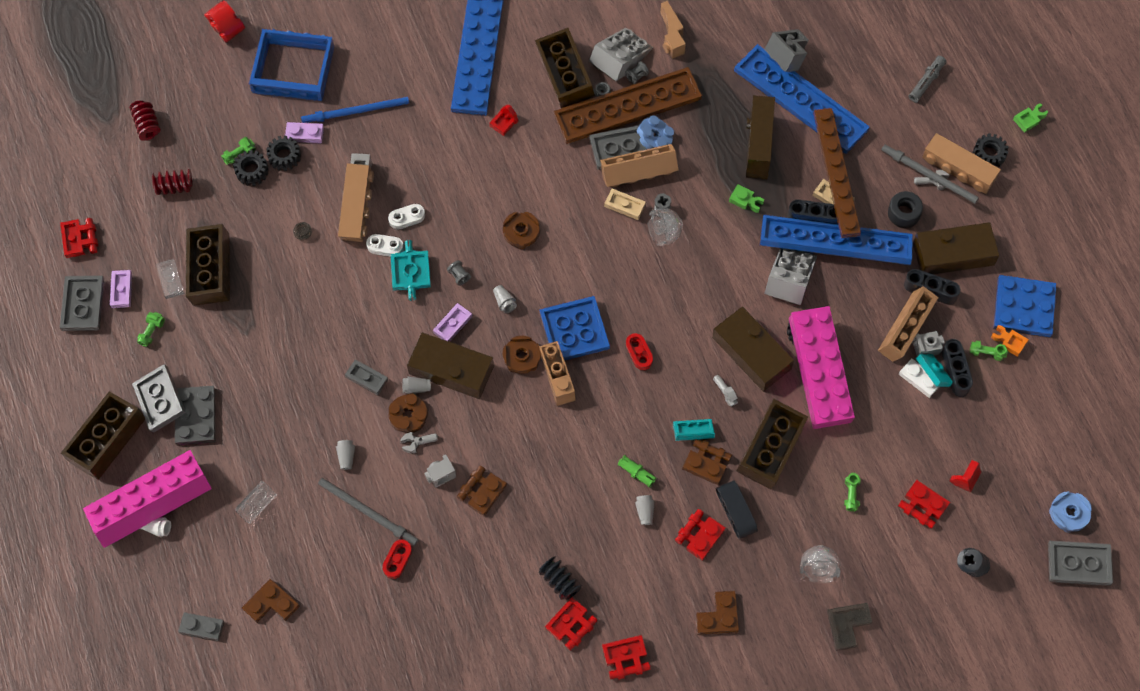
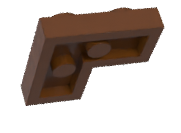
(269, 597)
(721, 621)

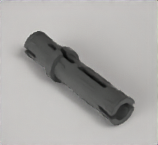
(916, 94)

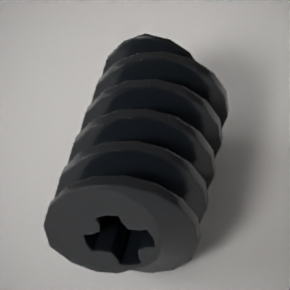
(977, 569)
(559, 579)

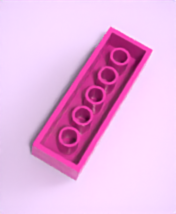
(821, 367)
(146, 499)

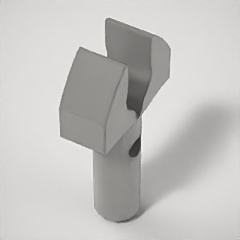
(926, 180)
(730, 396)
(416, 441)

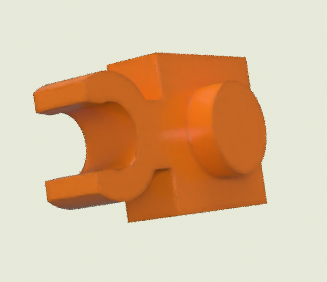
(1013, 341)

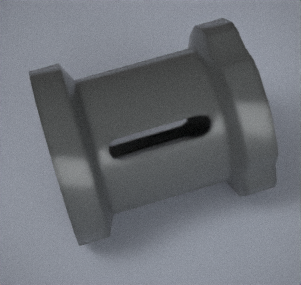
(637, 73)
(662, 201)
(459, 272)

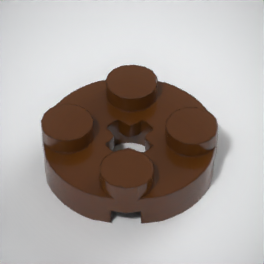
(521, 239)
(517, 364)
(411, 403)

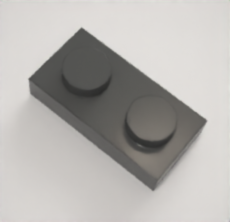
(366, 377)
(201, 626)

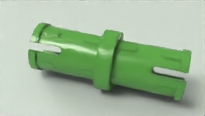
(637, 471)

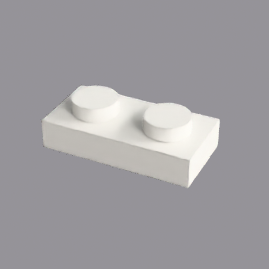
(918, 378)

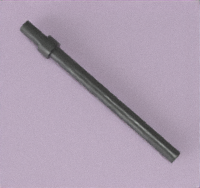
(899, 156)
(399, 531)

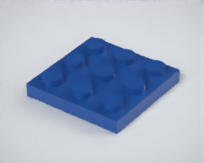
(1025, 305)
(575, 327)

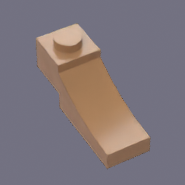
(673, 40)

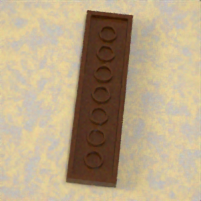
(627, 105)

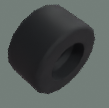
(903, 219)

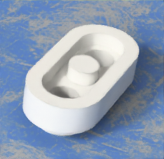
(407, 218)
(384, 244)

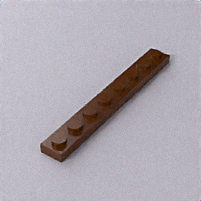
(836, 173)

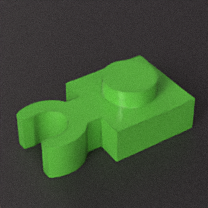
(1028, 119)
(744, 197)

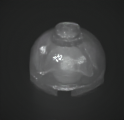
(664, 226)
(820, 564)

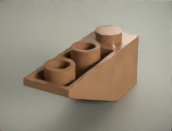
(557, 373)

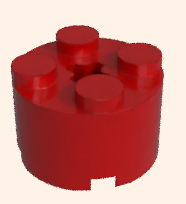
(224, 21)

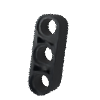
(808, 207)
(942, 285)
(957, 359)
(736, 509)

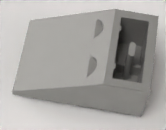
(619, 53)
(790, 275)

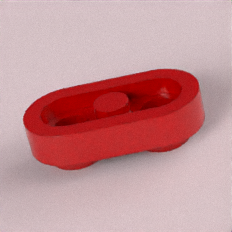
(640, 352)
(397, 560)

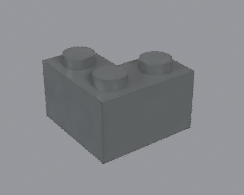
(787, 49)

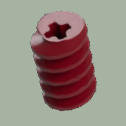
(144, 119)
(173, 182)

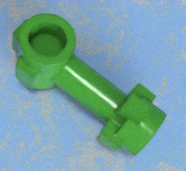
(245, 145)
(154, 319)
(998, 352)
(852, 482)

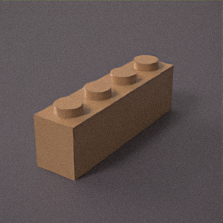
(961, 163)
(639, 165)
(355, 202)
(908, 324)

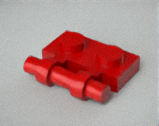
(72, 237)
(925, 499)
(704, 539)
(566, 619)
(623, 651)

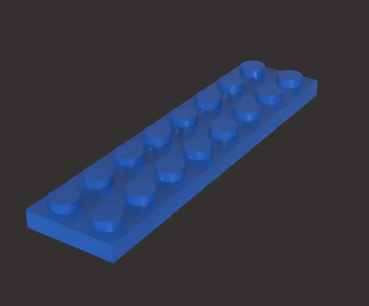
(477, 57)
(798, 95)
(826, 239)

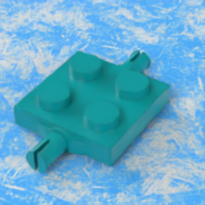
(410, 270)

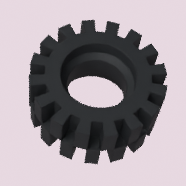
(993, 142)
(281, 144)
(247, 159)

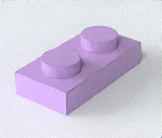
(305, 132)
(121, 289)
(452, 323)

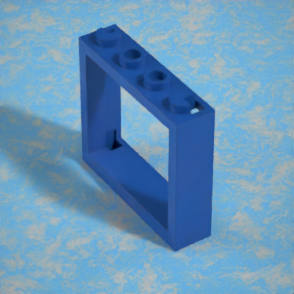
(291, 89)

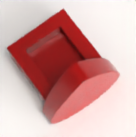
(504, 120)
(969, 478)

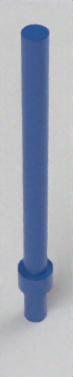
(319, 116)

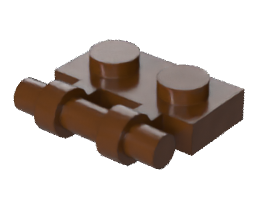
(705, 467)
(486, 494)

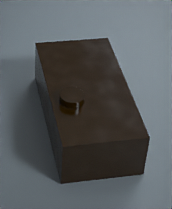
(564, 68)
(760, 137)
(956, 248)
(207, 264)
(752, 348)
(450, 365)
(103, 435)
(772, 444)

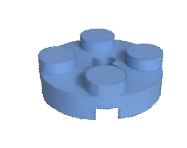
(655, 125)
(1072, 501)

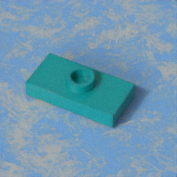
(934, 370)
(693, 429)

